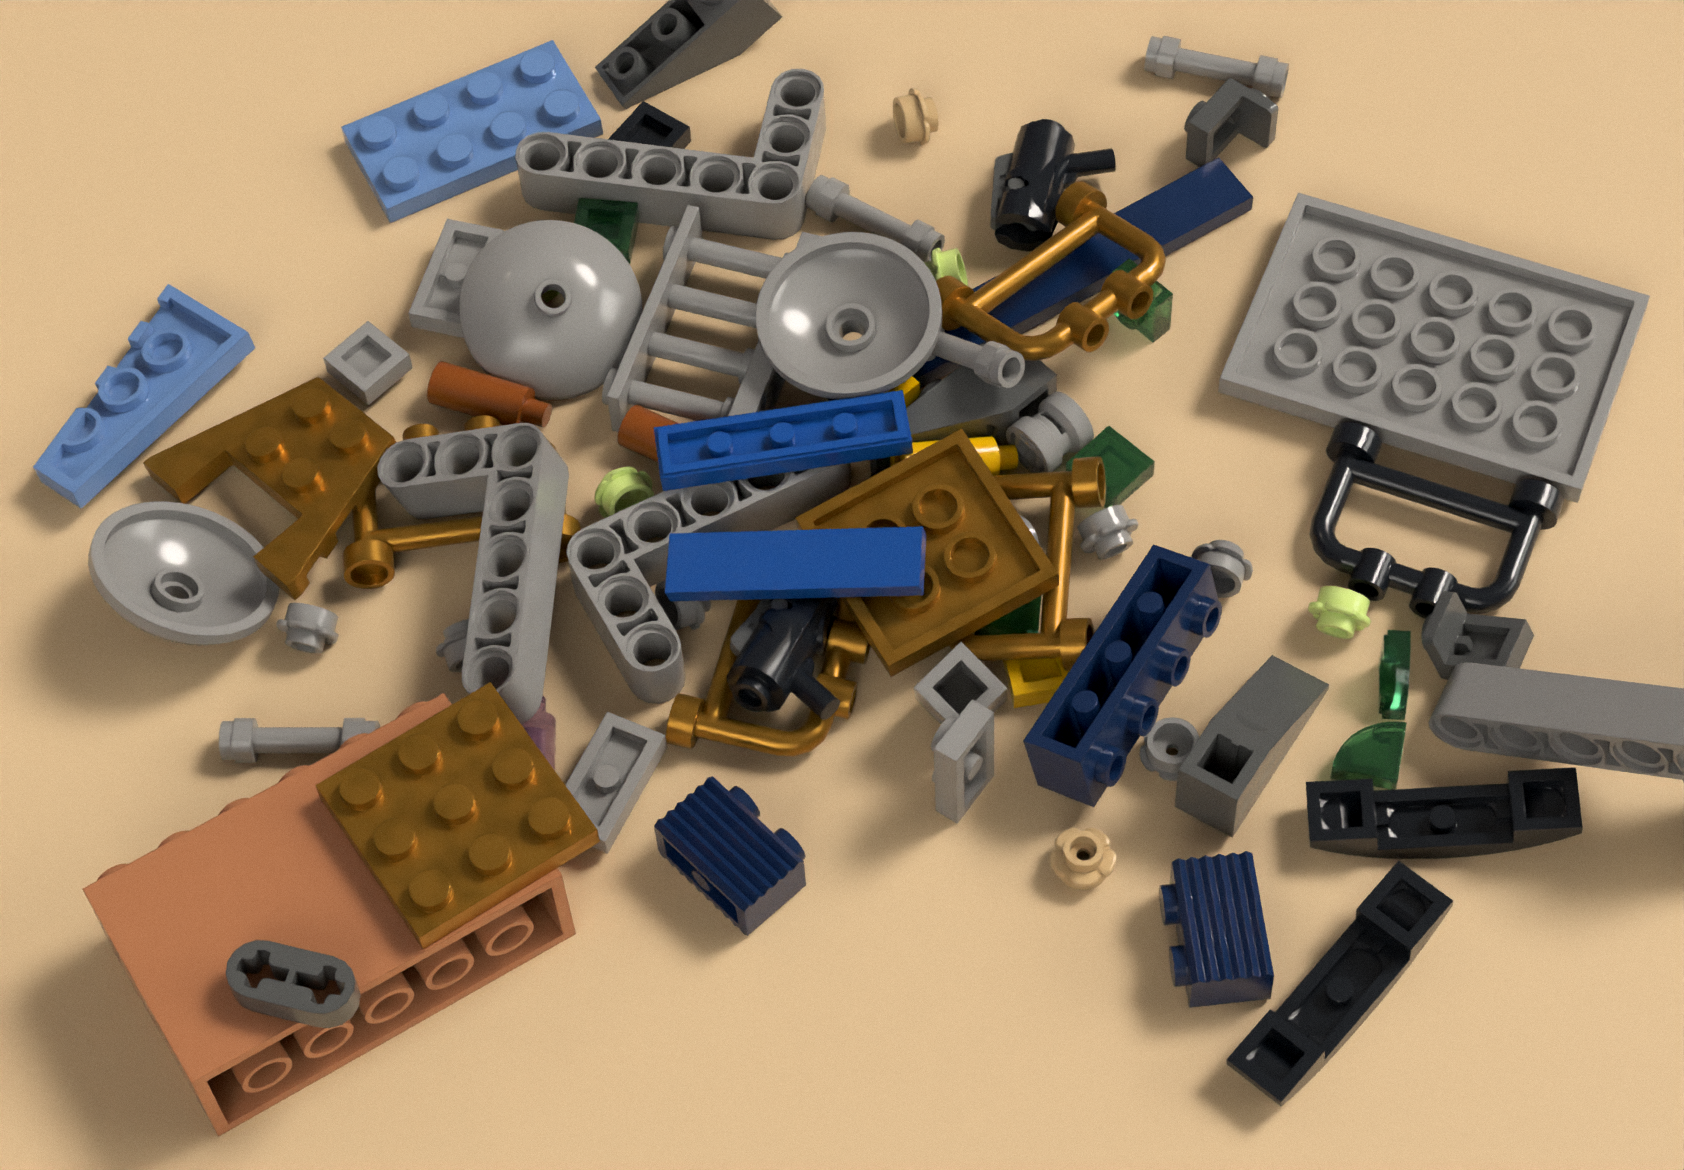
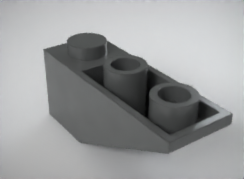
(682, 43)
(975, 406)
(1246, 744)

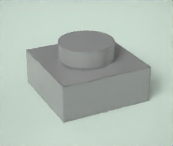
(368, 362)

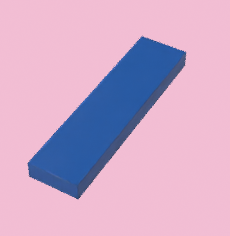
(783, 440)
(796, 564)

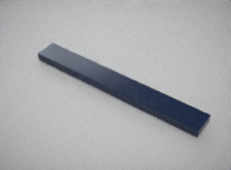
(1170, 215)

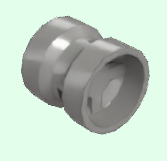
(1050, 434)

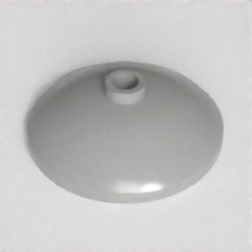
(841, 288)
(542, 347)
(181, 573)

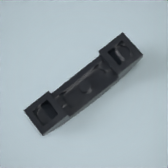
(1444, 821)
(1343, 986)

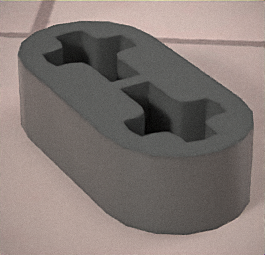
(289, 998)

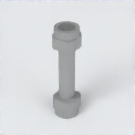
(1166, 57)
(832, 199)
(992, 362)
(243, 739)

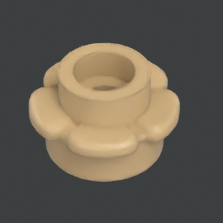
(915, 117)
(1082, 873)

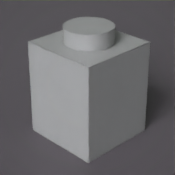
(957, 682)

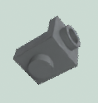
(1227, 113)
(1459, 637)

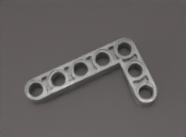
(733, 192)
(522, 492)
(641, 564)
(1563, 719)

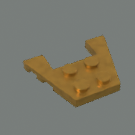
(305, 452)

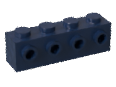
(1124, 676)

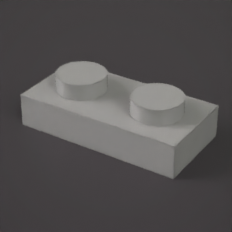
(439, 292)
(963, 759)
(615, 773)

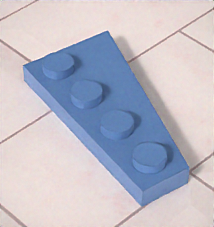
(155, 383)

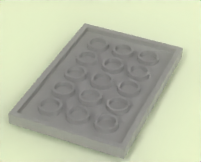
(1435, 345)

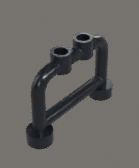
(1372, 570)

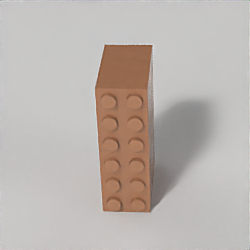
(291, 877)

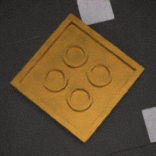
(976, 556)
(457, 814)

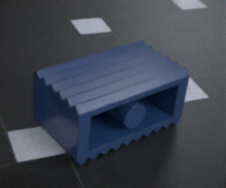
(731, 853)
(1219, 930)

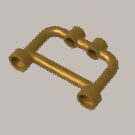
(1084, 215)
(370, 559)
(1058, 635)
(707, 718)

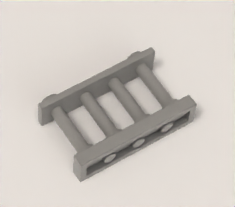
(758, 379)

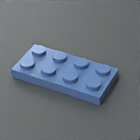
(467, 130)

